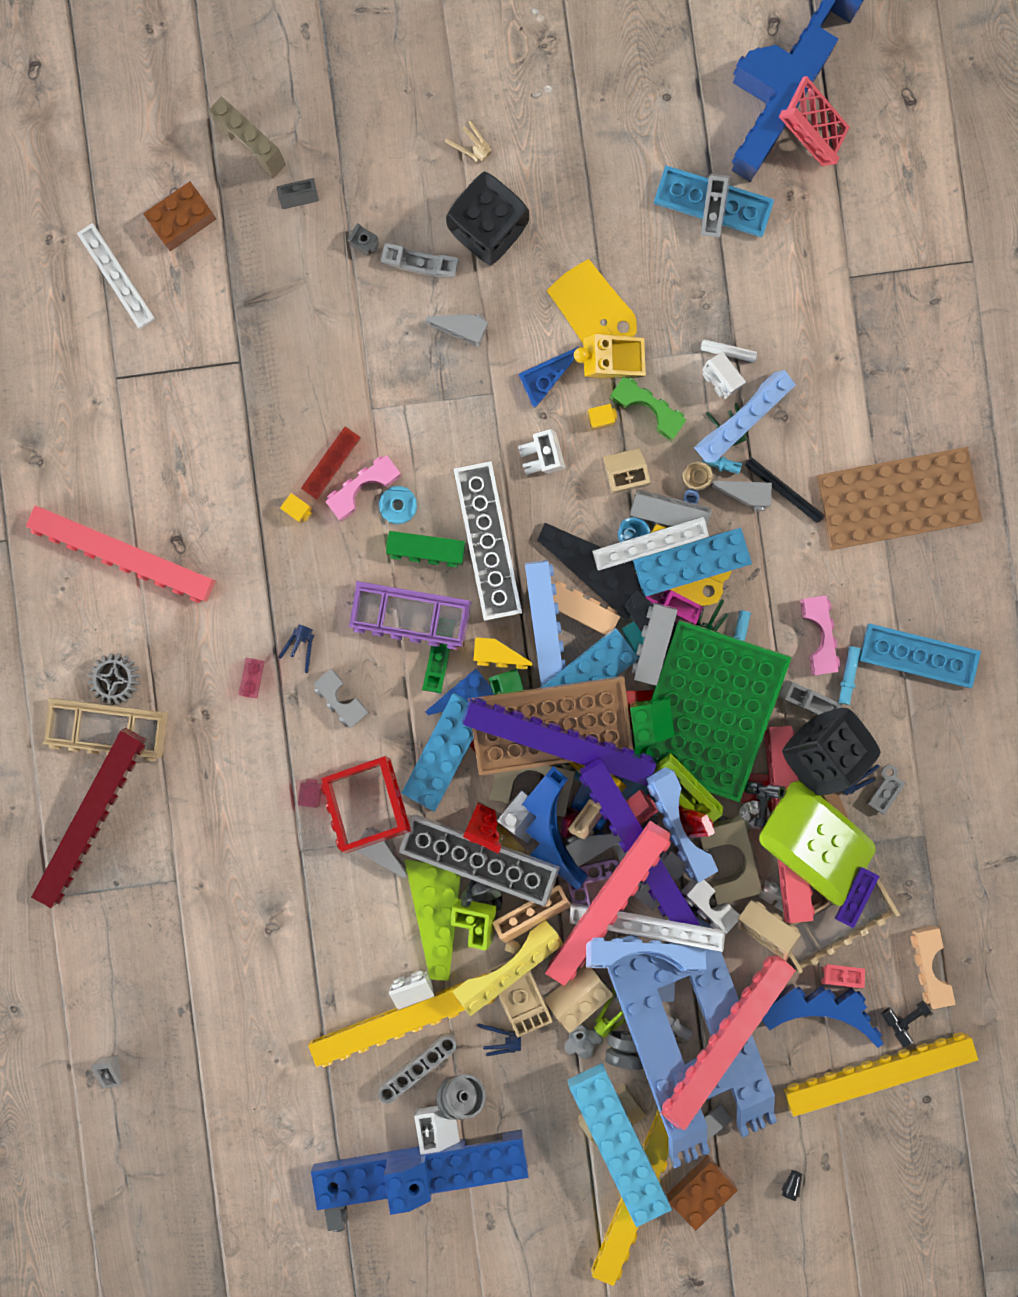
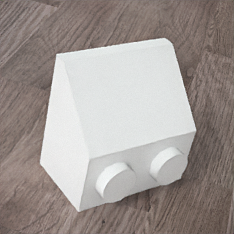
(517, 817)

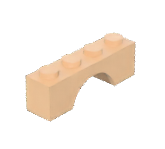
(927, 943)

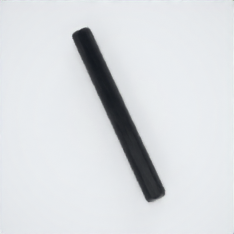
(784, 490)

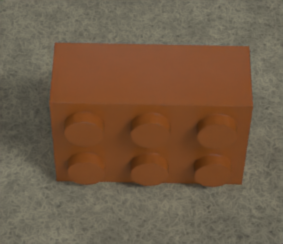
(179, 216)
(701, 1192)

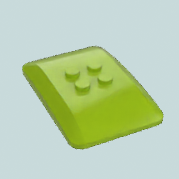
(817, 842)

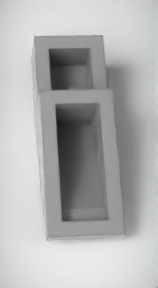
(807, 698)

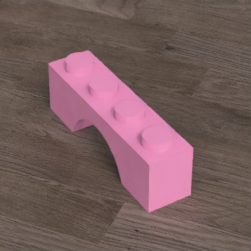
(343, 501)
(824, 658)

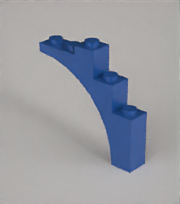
(544, 828)
(821, 1002)

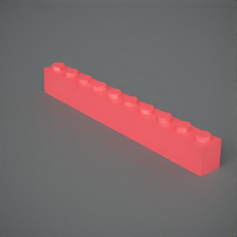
(120, 553)
(794, 890)
(609, 901)
(727, 1042)

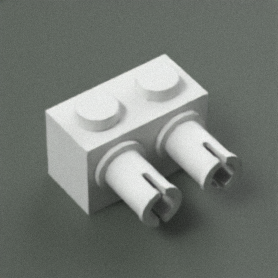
(548, 451)

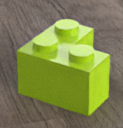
(478, 920)

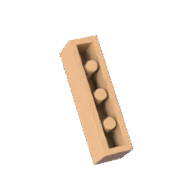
(583, 610)
(531, 915)

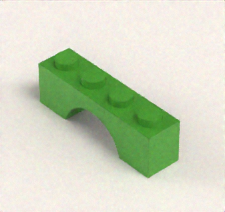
(629, 394)

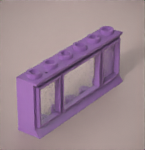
(410, 615)

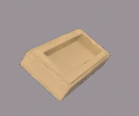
(586, 820)

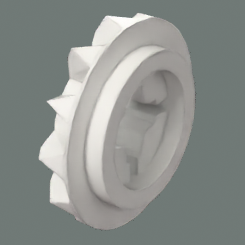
(747, 809)

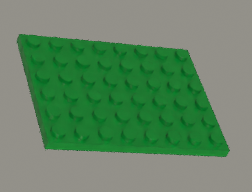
(719, 705)

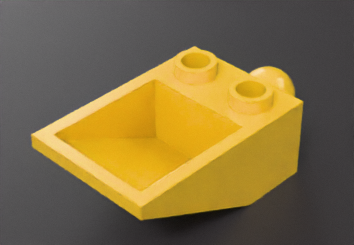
(612, 356)

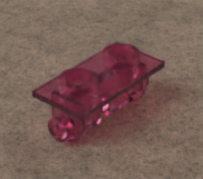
(251, 678)

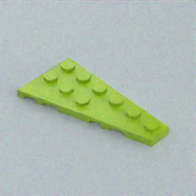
(433, 896)

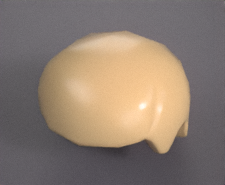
(697, 476)

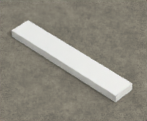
(116, 276)
(650, 543)

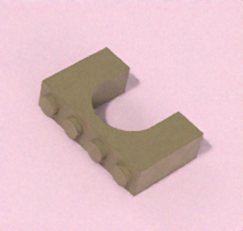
(234, 124)
(504, 784)
(746, 880)

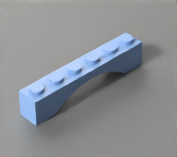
(767, 395)
(666, 790)
(684, 957)

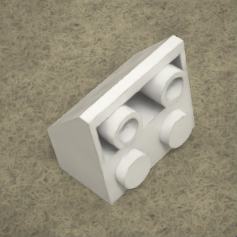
(723, 375)
(412, 989)
(435, 1130)

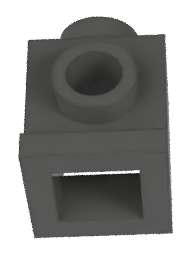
(365, 247)
(336, 1218)

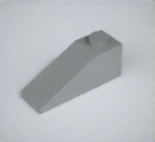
(715, 204)
(464, 327)
(751, 494)
(382, 854)

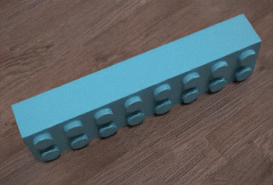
(619, 1145)

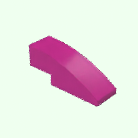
(686, 608)

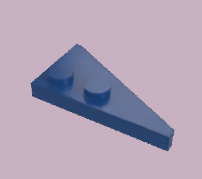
(541, 378)
(470, 687)

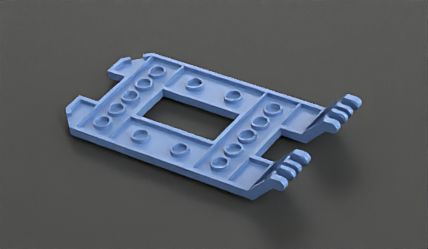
(636, 987)

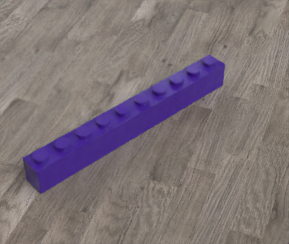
(557, 741)
(628, 828)

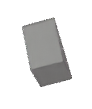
(108, 1071)

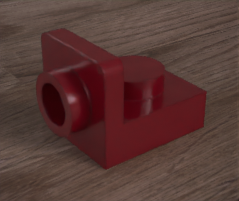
(568, 820)

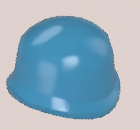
(632, 528)

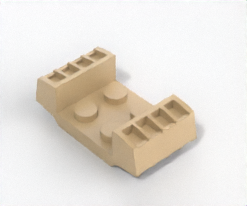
(524, 1004)

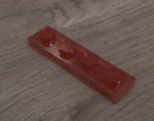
(331, 463)

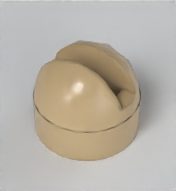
(512, 947)

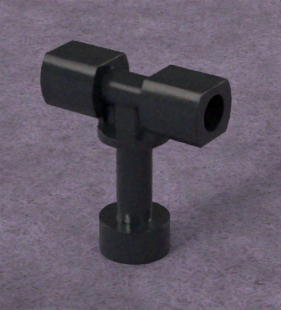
(764, 794)
(900, 1024)

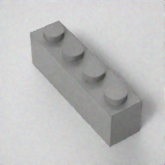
(665, 509)
(655, 643)

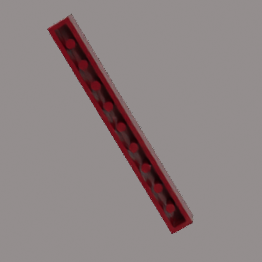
(89, 817)

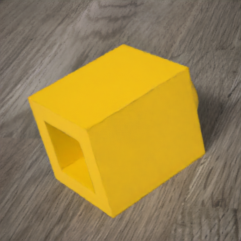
(602, 416)
(296, 508)

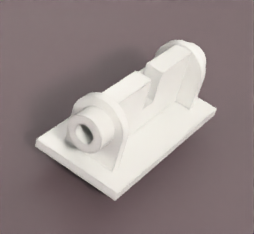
(770, 893)

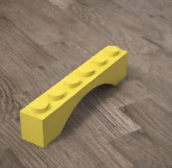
(479, 991)

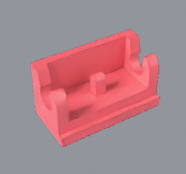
(642, 806)
(843, 976)

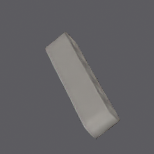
(413, 1076)

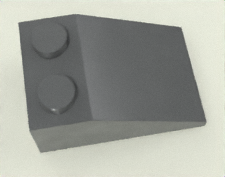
(594, 844)

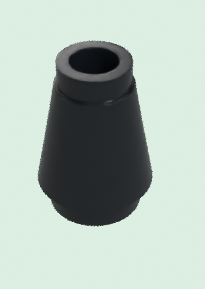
(792, 1185)

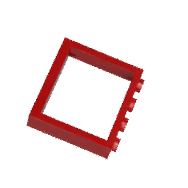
(394, 795)

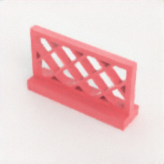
(808, 133)

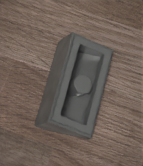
(297, 193)

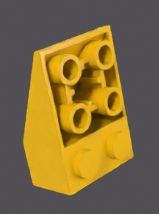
(493, 651)

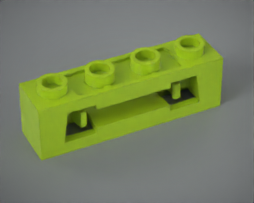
(706, 802)

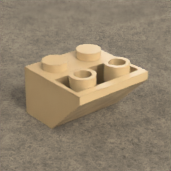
(626, 471)

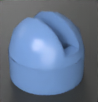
(691, 498)

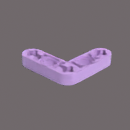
(585, 868)

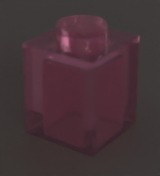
(309, 793)

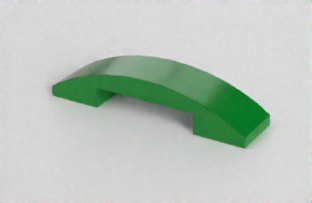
(436, 668)

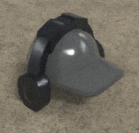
(483, 893)

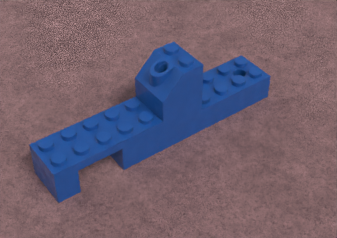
(775, 76)
(413, 1177)

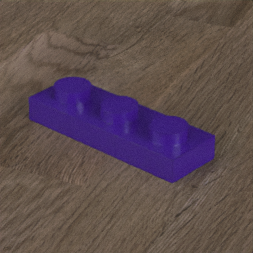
(857, 897)

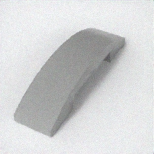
(419, 262)

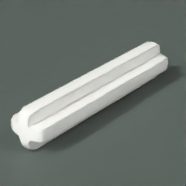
(729, 351)

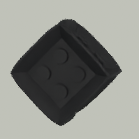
(487, 218)
(831, 751)

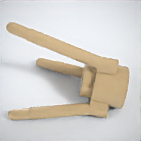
(481, 148)

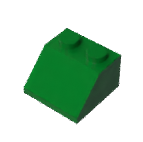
(652, 721)

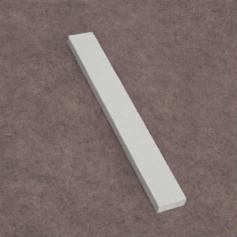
(660, 929)

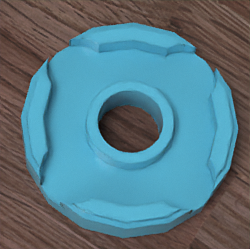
(398, 516)

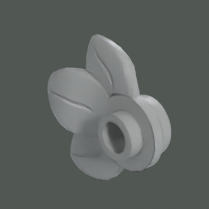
(584, 1043)

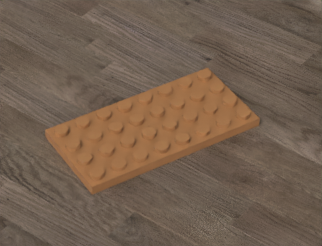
(899, 498)
(588, 707)

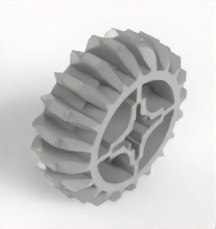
(117, 672)

